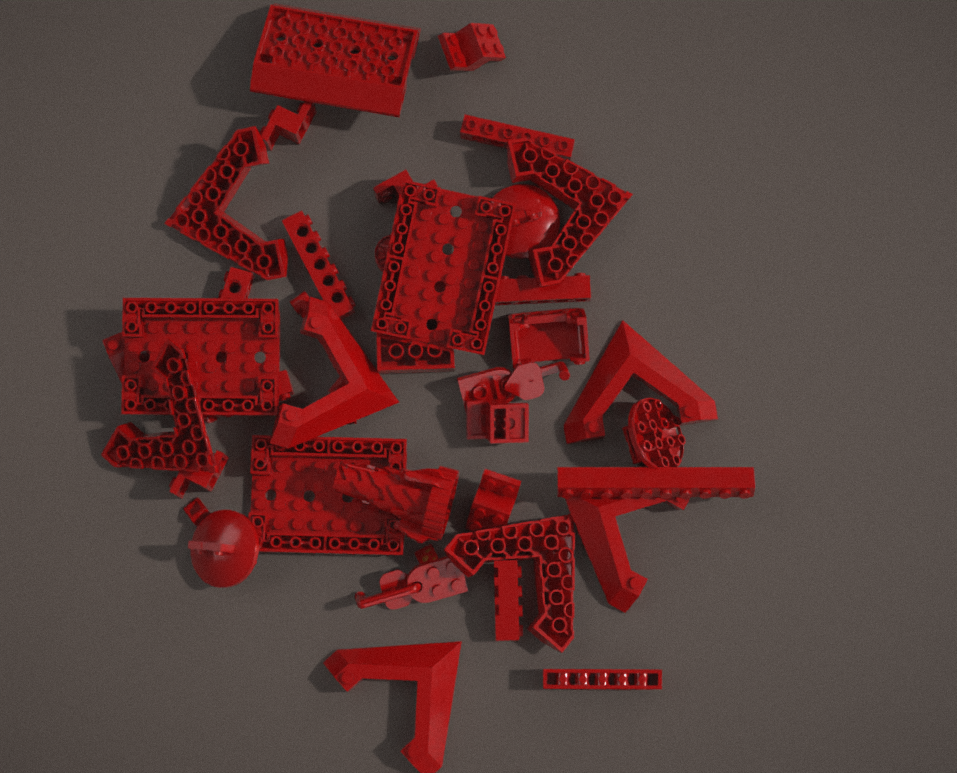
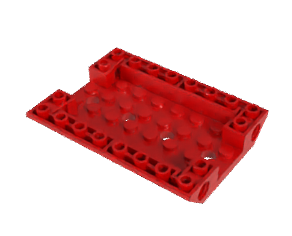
(332, 72)
(418, 263)
(203, 330)
(327, 521)

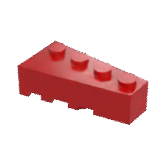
(412, 356)
(506, 600)

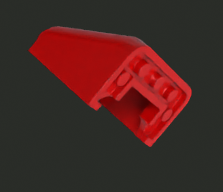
(549, 336)

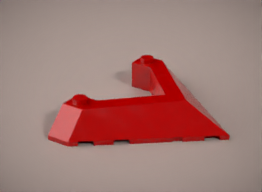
(591, 197)
(203, 213)
(628, 357)
(360, 396)
(177, 450)
(604, 543)
(551, 547)
(429, 664)

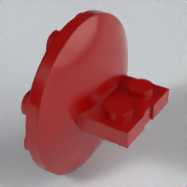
(534, 220)
(653, 435)
(224, 548)

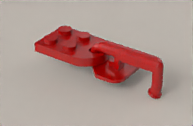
(523, 382)
(438, 580)

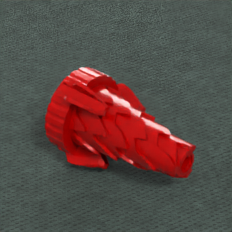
(415, 496)

